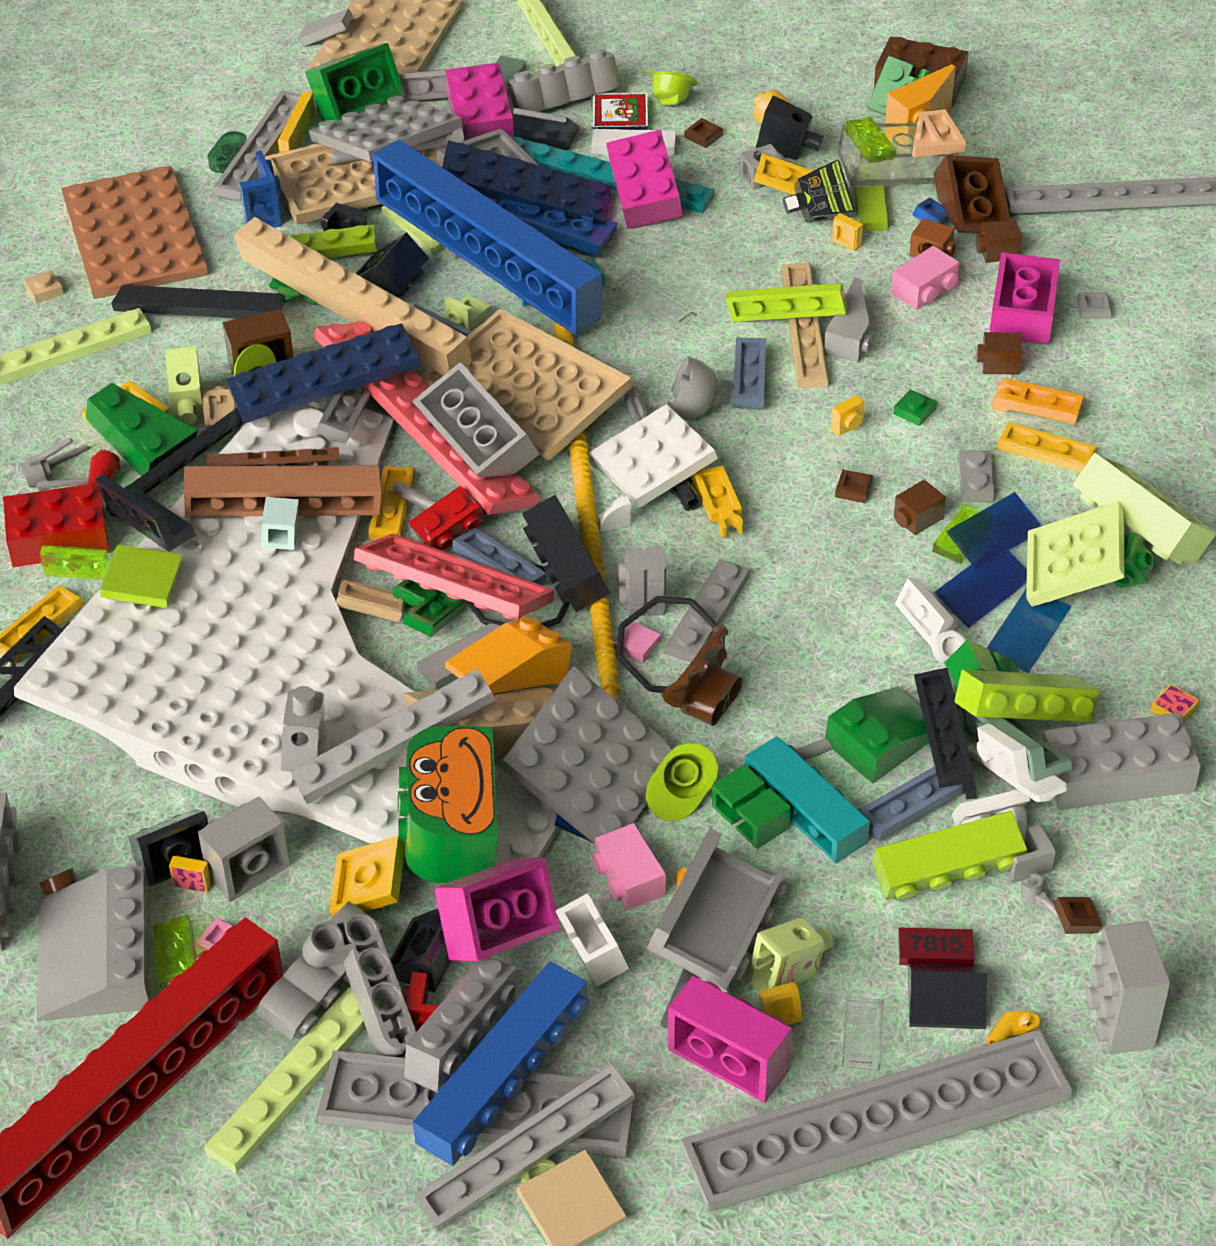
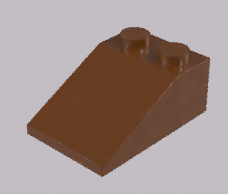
(971, 191)

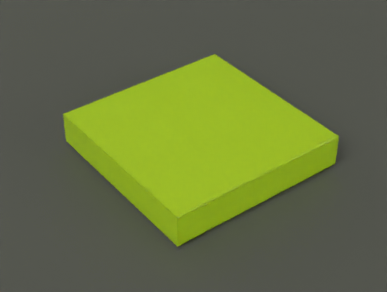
(141, 576)

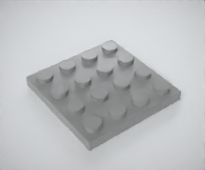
(384, 124)
(587, 757)

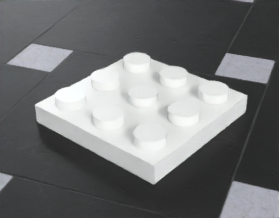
(653, 455)

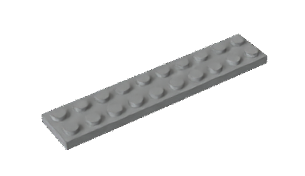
(874, 1120)

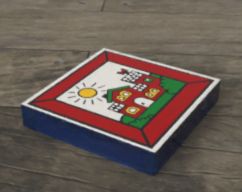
(620, 111)

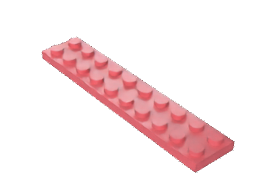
(396, 395)

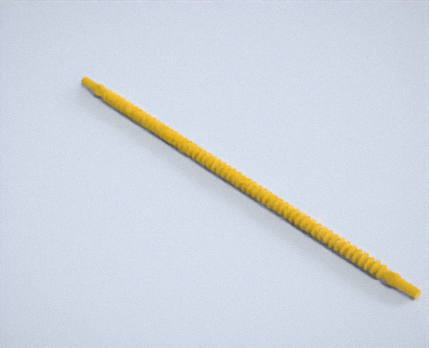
(590, 537)

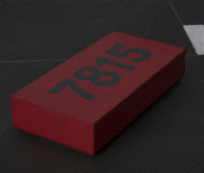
(935, 945)

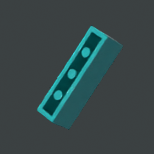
(815, 805)

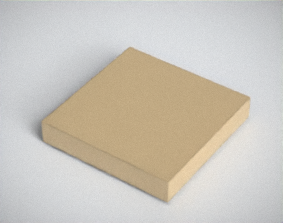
(571, 1202)

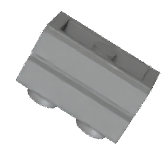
(643, 578)

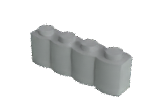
(564, 83)
(304, 989)

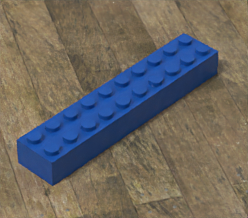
(488, 237)

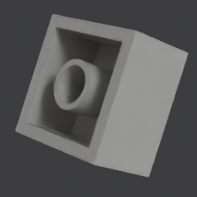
(244, 848)

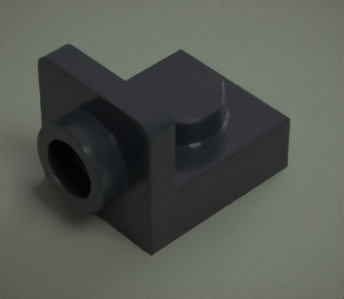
(342, 217)

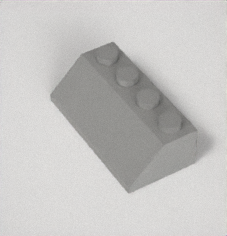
(475, 424)

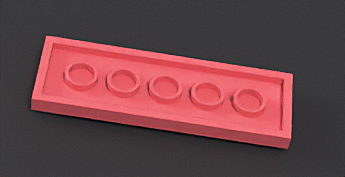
(454, 576)

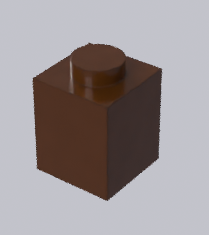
(997, 238)
(1000, 353)
(919, 507)

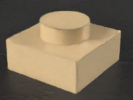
(43, 286)

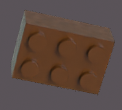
(927, 57)

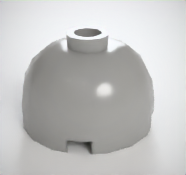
(694, 389)

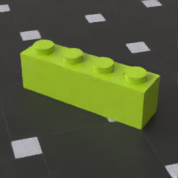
(1026, 696)
(948, 856)

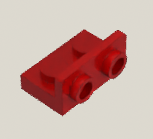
(447, 519)

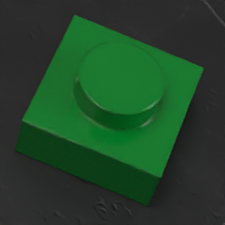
(914, 407)

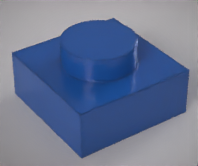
(931, 210)

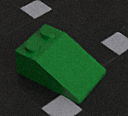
(354, 82)
(877, 731)

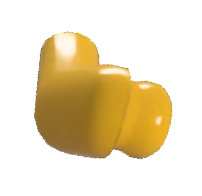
(1013, 1024)

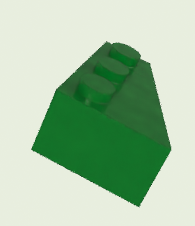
(136, 428)

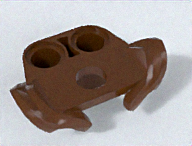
(704, 686)

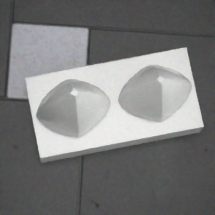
(925, 610)
(994, 805)

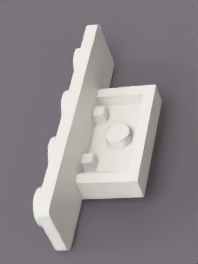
(1010, 762)

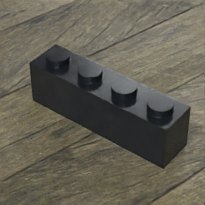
(565, 553)

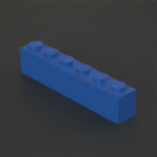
(501, 1064)

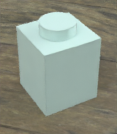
(279, 523)

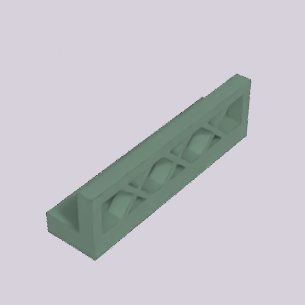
(1037, 749)

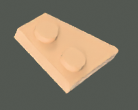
(937, 135)

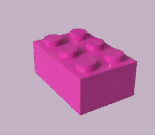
(479, 99)
(644, 179)
(1025, 296)
(497, 909)
(729, 1038)

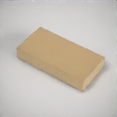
(369, 601)

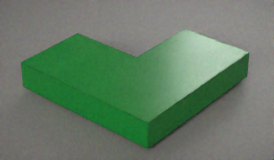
(430, 607)

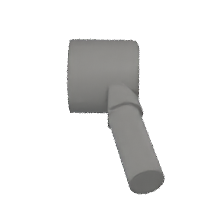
(1035, 893)

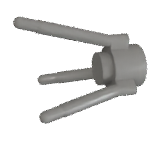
(38, 469)

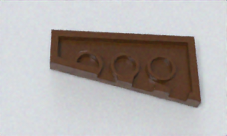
(283, 458)

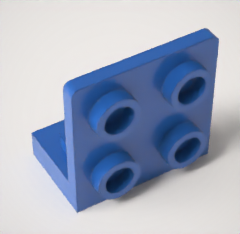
(260, 194)

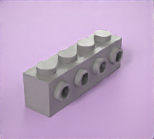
(459, 1023)

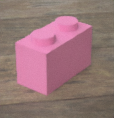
(925, 277)
(629, 867)

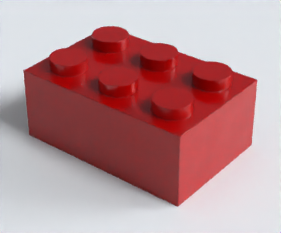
(54, 518)

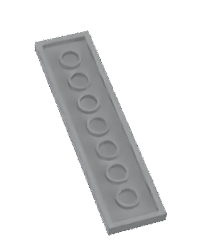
(374, 1095)

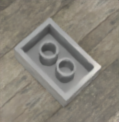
(1128, 987)

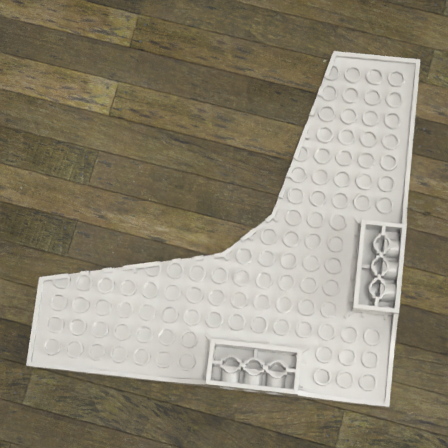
(209, 677)

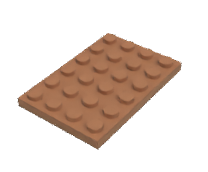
(133, 231)

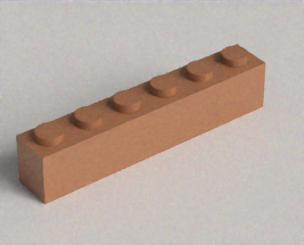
(243, 489)

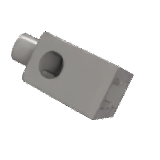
(306, 715)

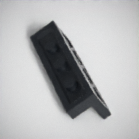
(145, 514)
(7, 695)
(945, 730)

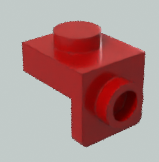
(416, 999)

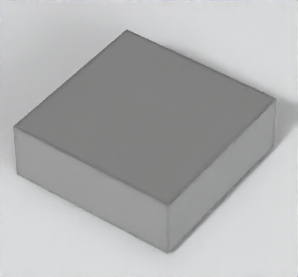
(1094, 305)

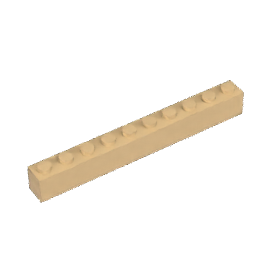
(349, 294)

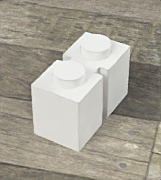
(592, 940)

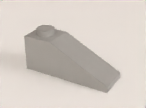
(849, 333)

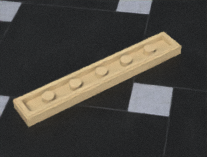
(805, 334)

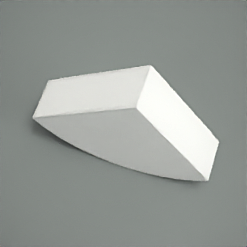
(617, 516)

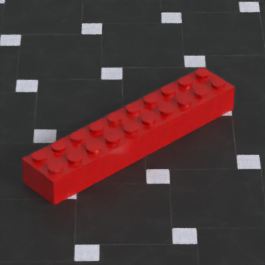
(133, 1070)

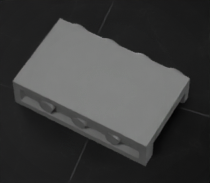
(716, 914)

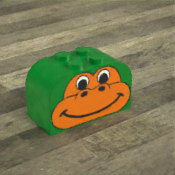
(449, 802)

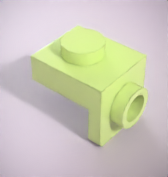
(467, 312)

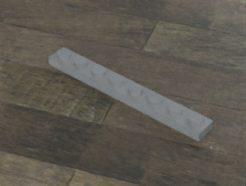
(1111, 195)

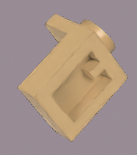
(216, 404)

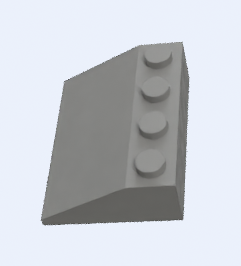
(94, 946)

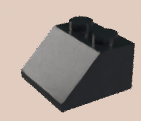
(395, 265)
(174, 837)

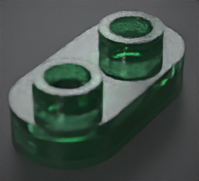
(225, 150)

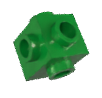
(1137, 562)

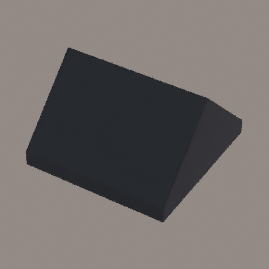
(544, 128)
(422, 950)
(947, 995)

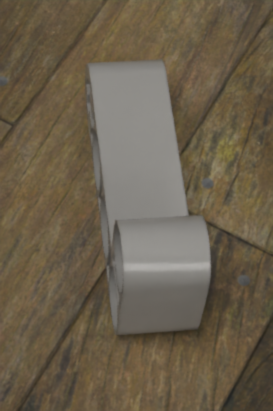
(366, 987)

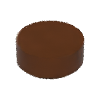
(58, 881)

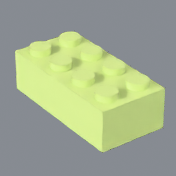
(1146, 510)

